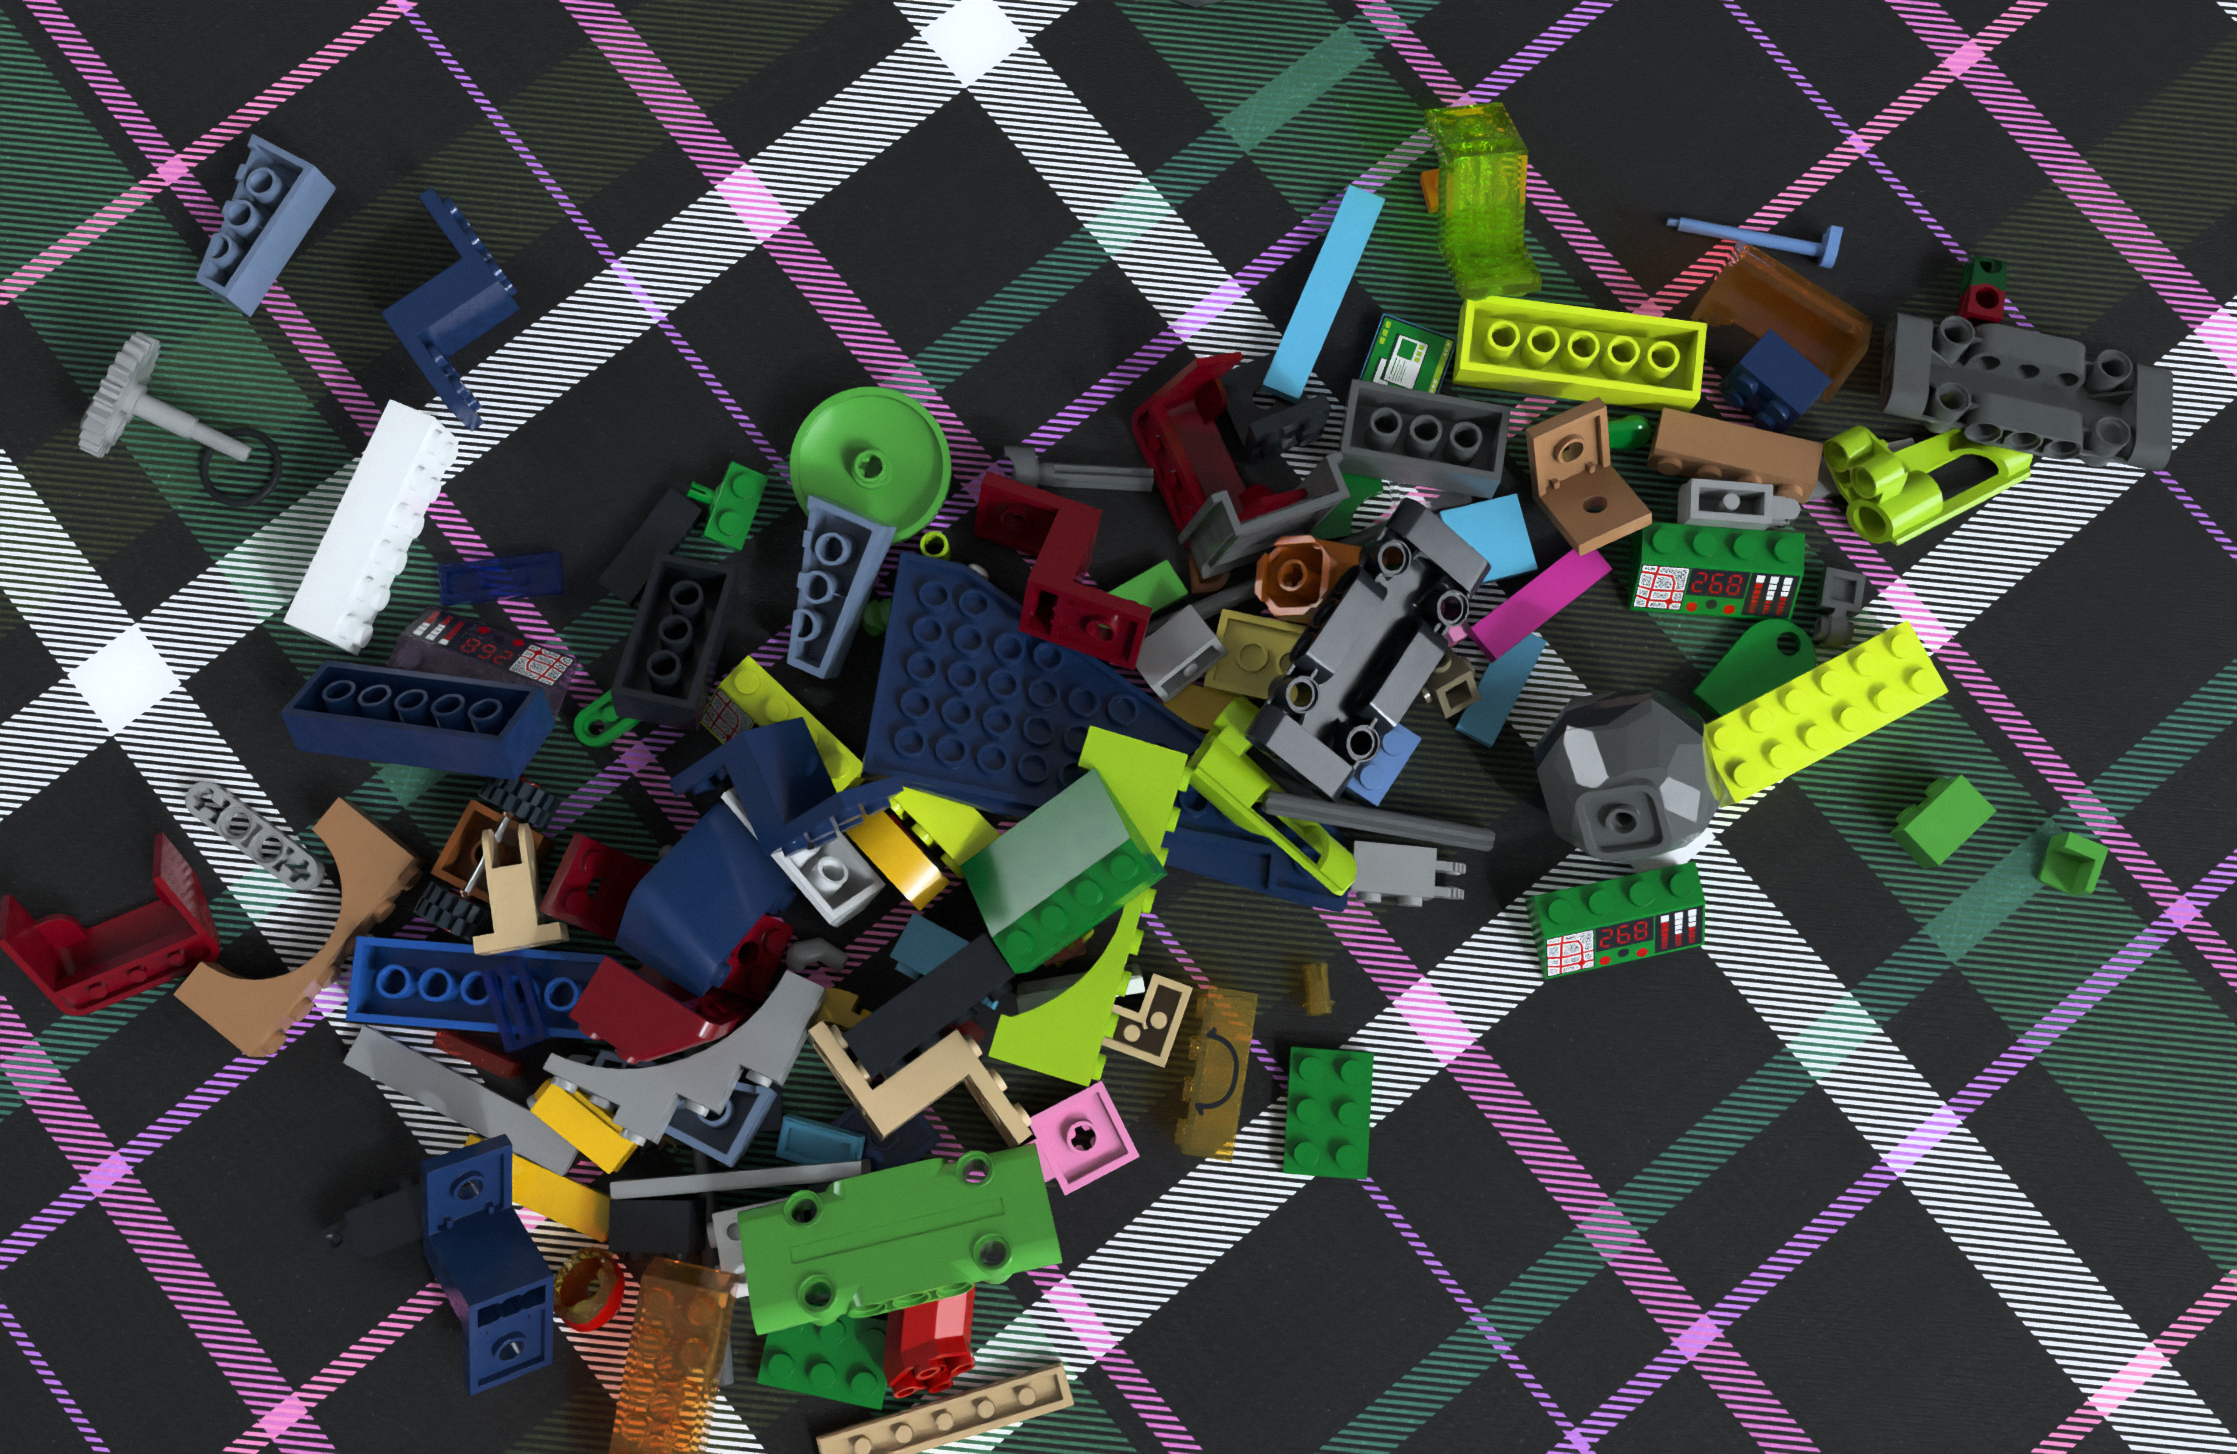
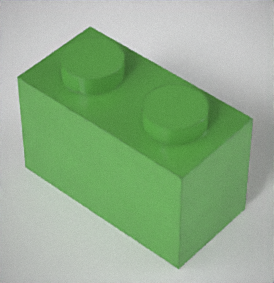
(1941, 820)

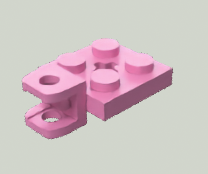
(1074, 1165)

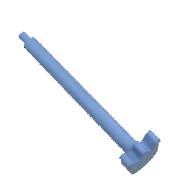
(1826, 251)

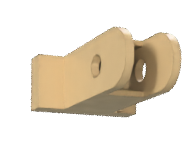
(515, 901)

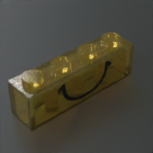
(1218, 1073)

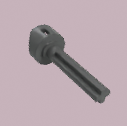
(1031, 472)

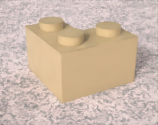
(1153, 1029)

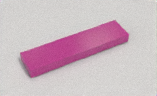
(1537, 602)

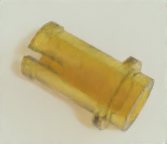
(1317, 990)

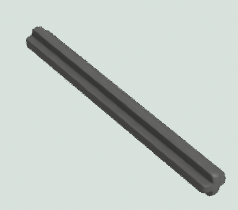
(1377, 820)

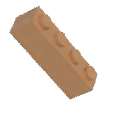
(1734, 452)

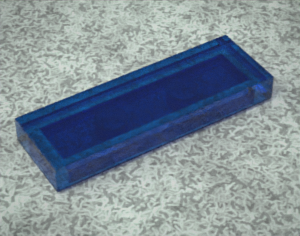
(501, 579)

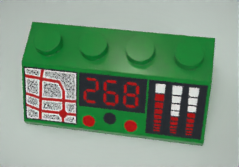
(1715, 571)
(1618, 920)

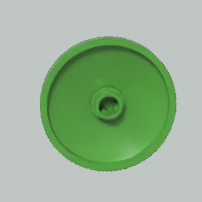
(875, 456)

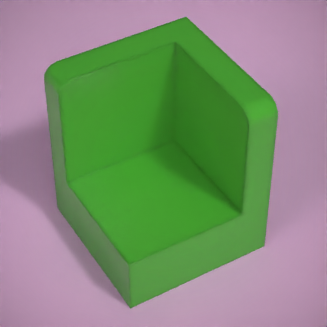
(2072, 864)

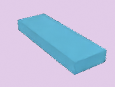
(1499, 691)

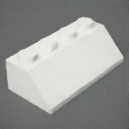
(829, 876)

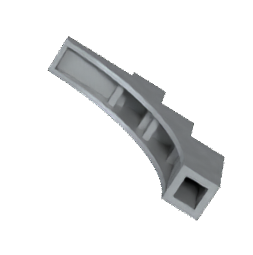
(650, 1095)

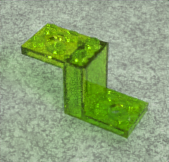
(1482, 200)

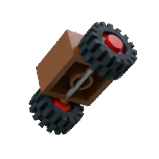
(463, 859)

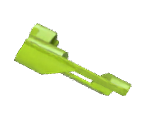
(1893, 493)
(1236, 782)

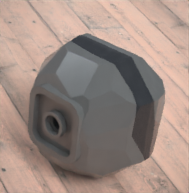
(1628, 774)

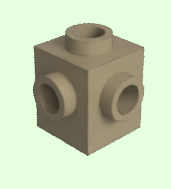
(1451, 685)

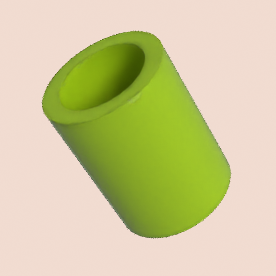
(935, 537)

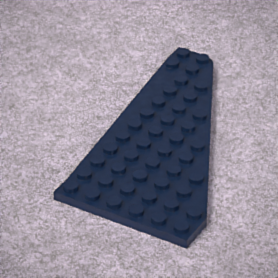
(1004, 717)

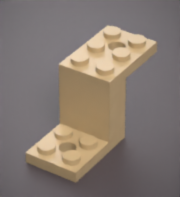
(921, 1084)

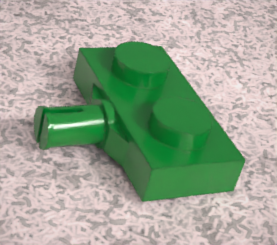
(731, 505)

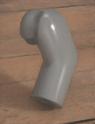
(815, 950)

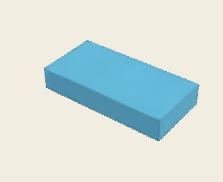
(817, 1142)

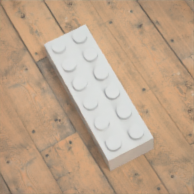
(373, 528)

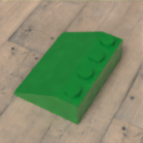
(1060, 872)

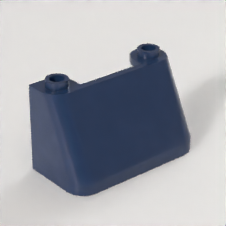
(703, 902)

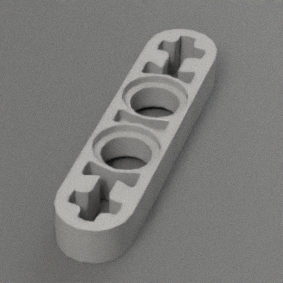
(252, 839)

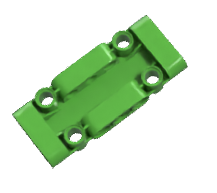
(897, 1238)

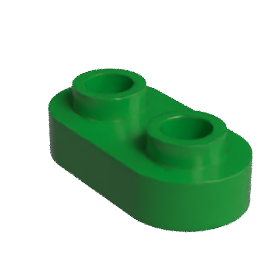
(601, 711)

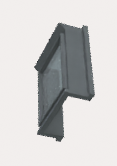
(1225, 543)

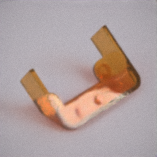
(1767, 294)

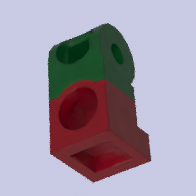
(1982, 290)

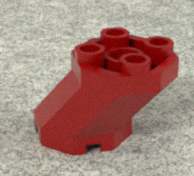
(929, 1345)

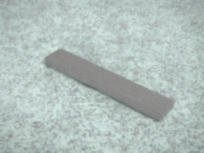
(459, 1098)
(738, 1179)

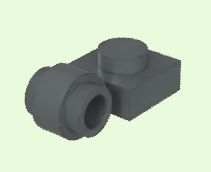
(1841, 595)

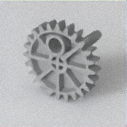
(124, 396)

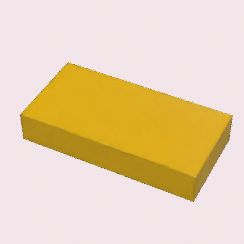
(1199, 706)

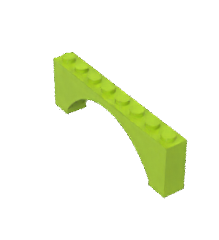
(1069, 1030)

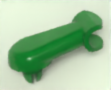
(1629, 432)

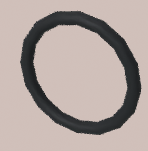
(268, 489)

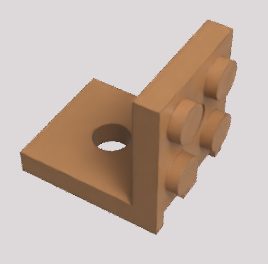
(1582, 479)

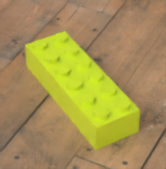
(1580, 353)
(1821, 711)
(951, 826)

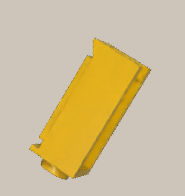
(583, 1125)

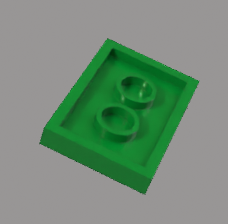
(1328, 1113)
(829, 1360)

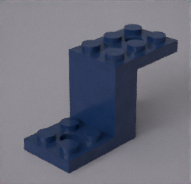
(453, 309)
(785, 787)
(487, 1263)

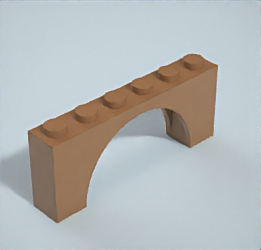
(372, 874)

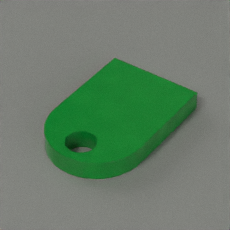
(1755, 666)

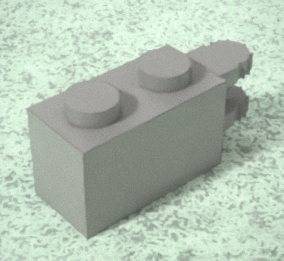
(1734, 505)
(1400, 873)

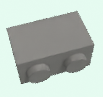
(1179, 653)

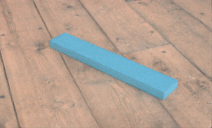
(1322, 294)

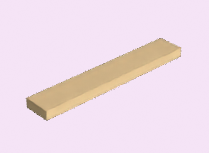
(955, 1415)

